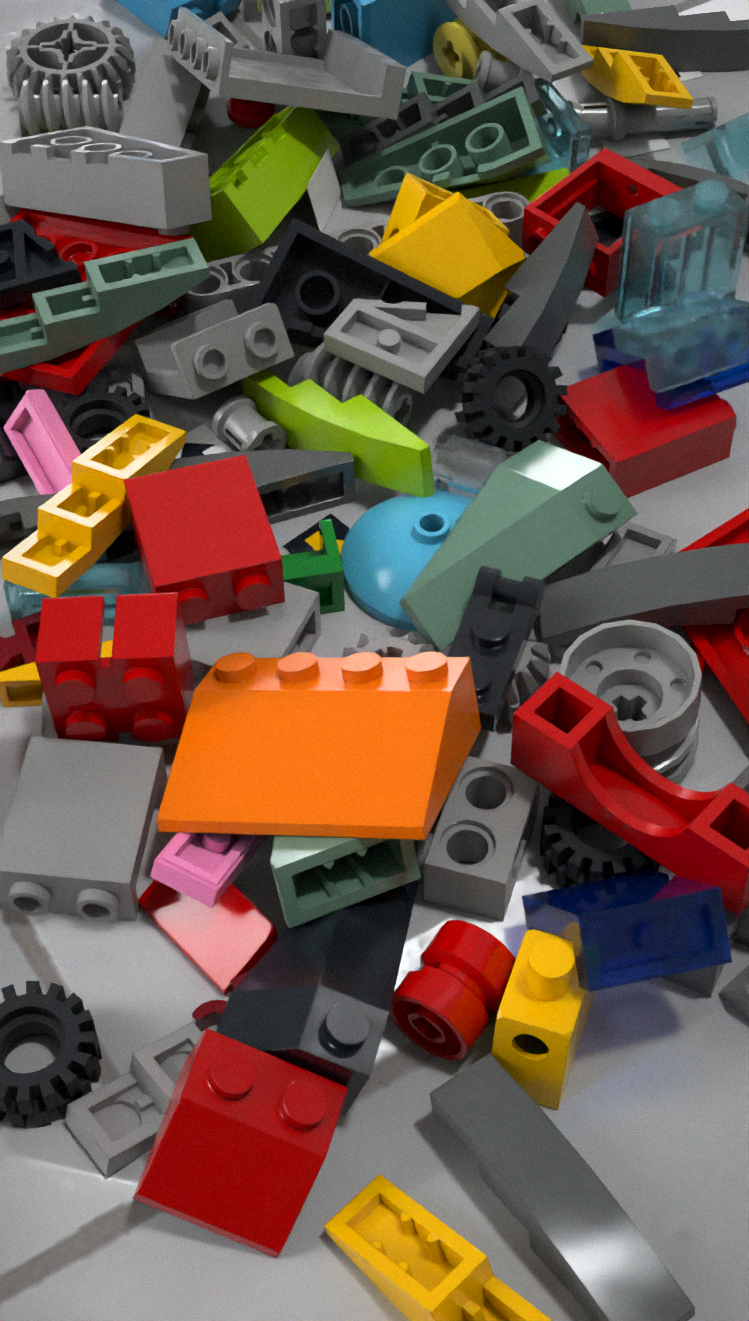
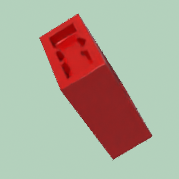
(601, 182)

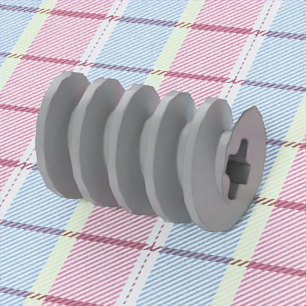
(67, 110)
(348, 380)

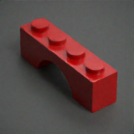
(580, 754)

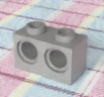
(294, 27)
(490, 838)

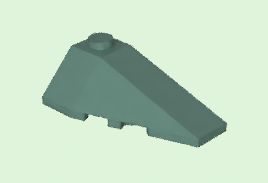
(464, 152)
(525, 521)

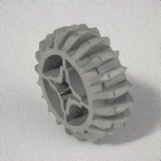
(71, 52)

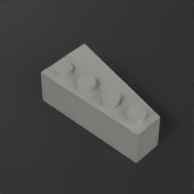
(107, 178)

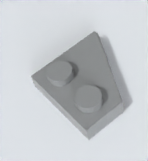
(400, 339)

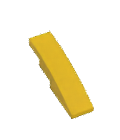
(636, 78)
(92, 509)
(422, 1261)

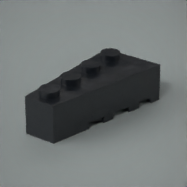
(319, 276)

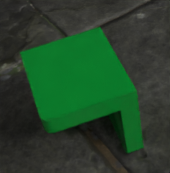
(319, 570)

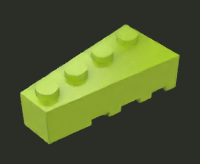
(262, 182)

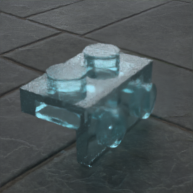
(688, 339)

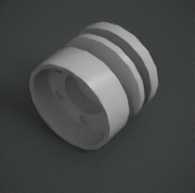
(650, 684)

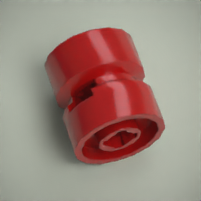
(458, 986)

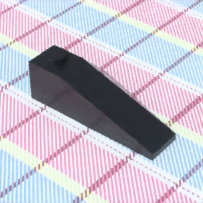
(326, 990)

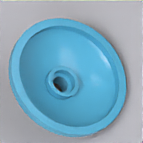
(392, 547)

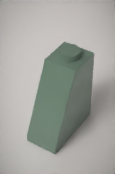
(335, 872)

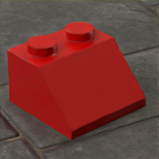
(241, 1142)

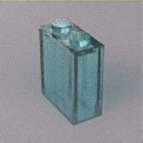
(681, 247)

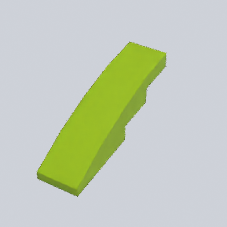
(315, 420)

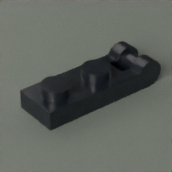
(496, 637)

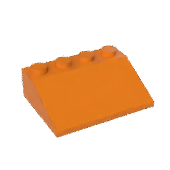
(322, 746)

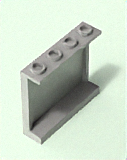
(347, 79)

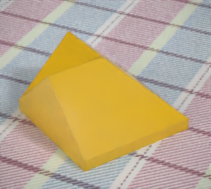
(456, 253)

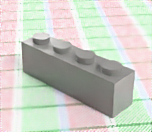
(166, 101)

